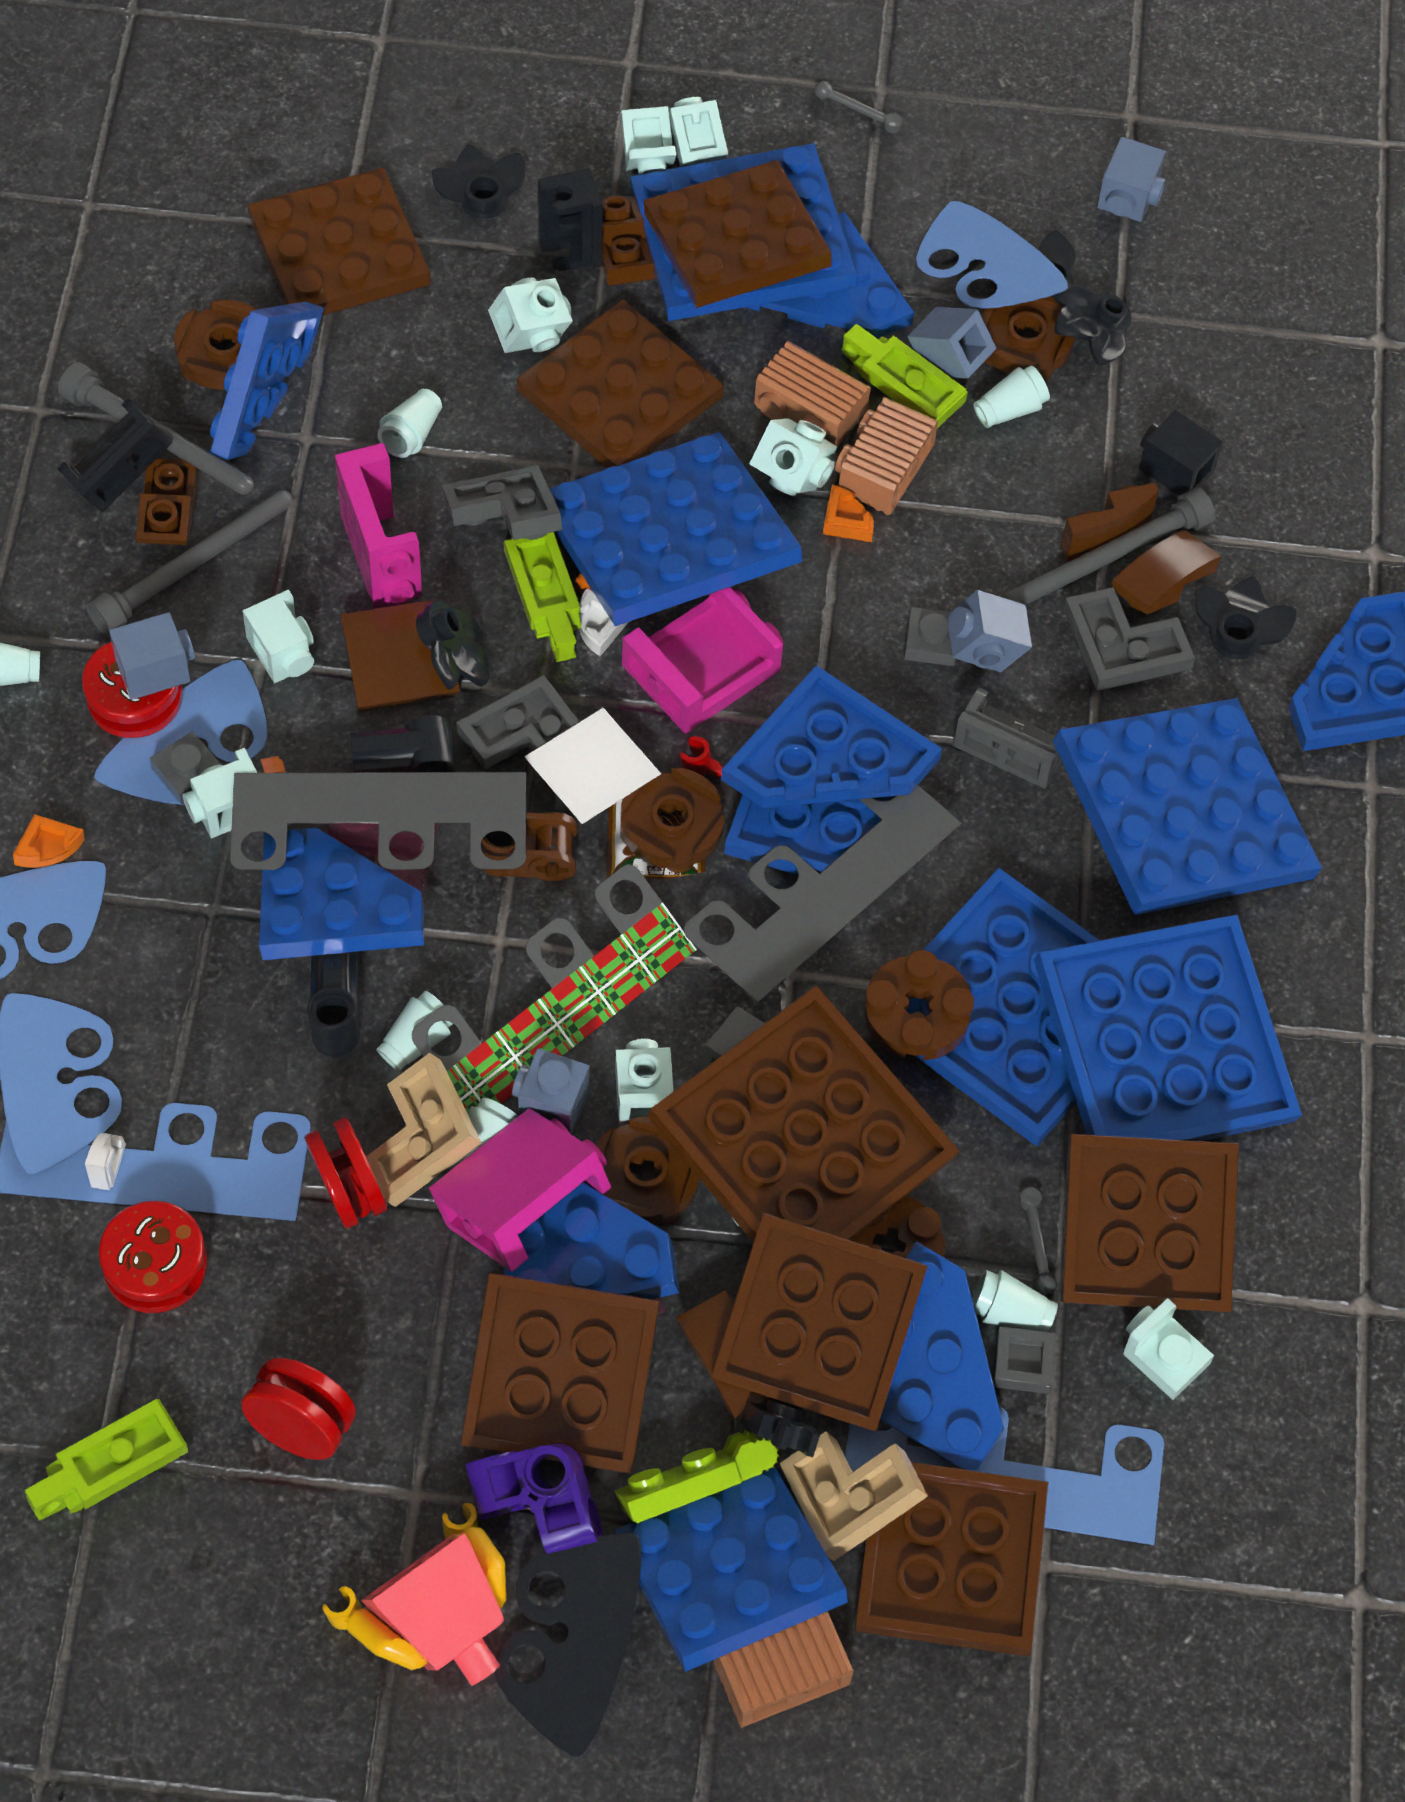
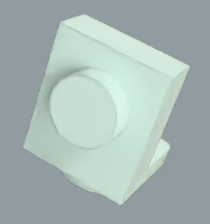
(647, 139)

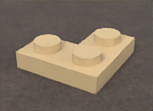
(435, 1132)
(846, 1504)

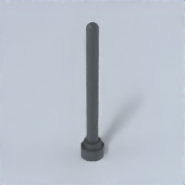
(83, 387)
(1190, 512)
(115, 609)

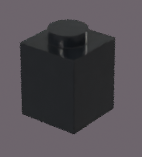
(1179, 453)

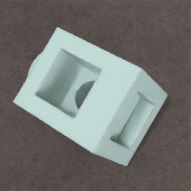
(279, 637)
(213, 794)
(635, 1091)

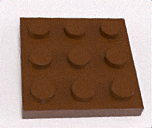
(737, 233)
(340, 243)
(620, 387)
(1149, 1222)
(819, 1322)
(561, 1370)
(958, 1563)

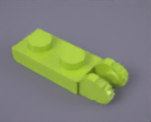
(699, 1476)

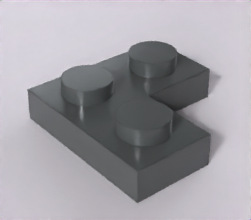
(516, 495)
(1121, 653)
(516, 722)

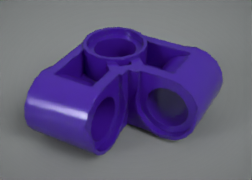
(514, 1482)

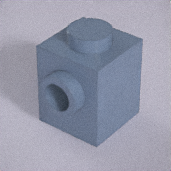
(1132, 180)
(953, 340)
(989, 631)
(152, 655)
(553, 1088)

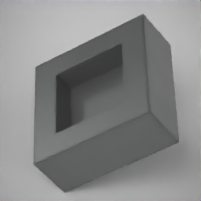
(928, 637)
(182, 762)
(1024, 1360)

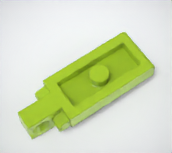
(903, 374)
(545, 591)
(108, 1461)

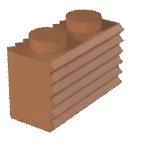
(811, 390)
(886, 455)
(784, 1670)

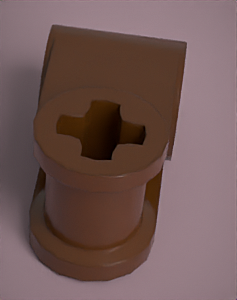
(538, 848)

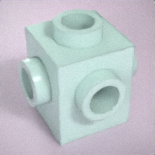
(530, 315)
(794, 456)

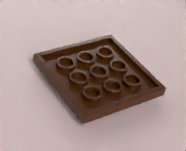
(803, 1126)

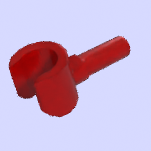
(703, 763)

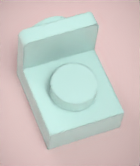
(697, 131)
(1165, 1349)

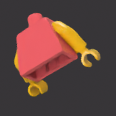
(435, 1605)

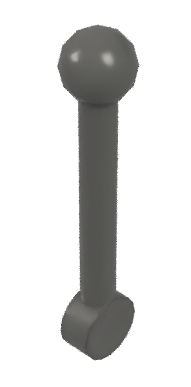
(891, 121)
(1030, 1200)

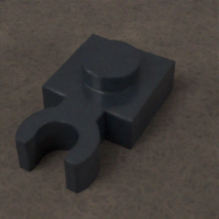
(782, 1425)

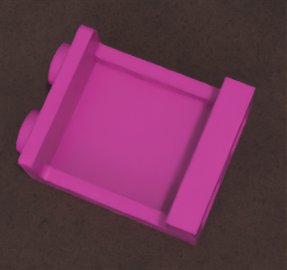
(365, 498)
(704, 658)
(516, 1182)

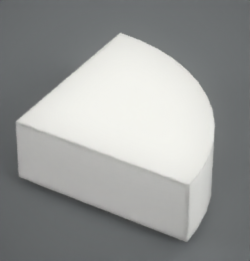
(596, 625)
(104, 1160)

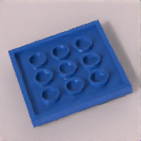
(809, 181)
(671, 528)
(1186, 805)
(1168, 1034)
(1011, 1047)

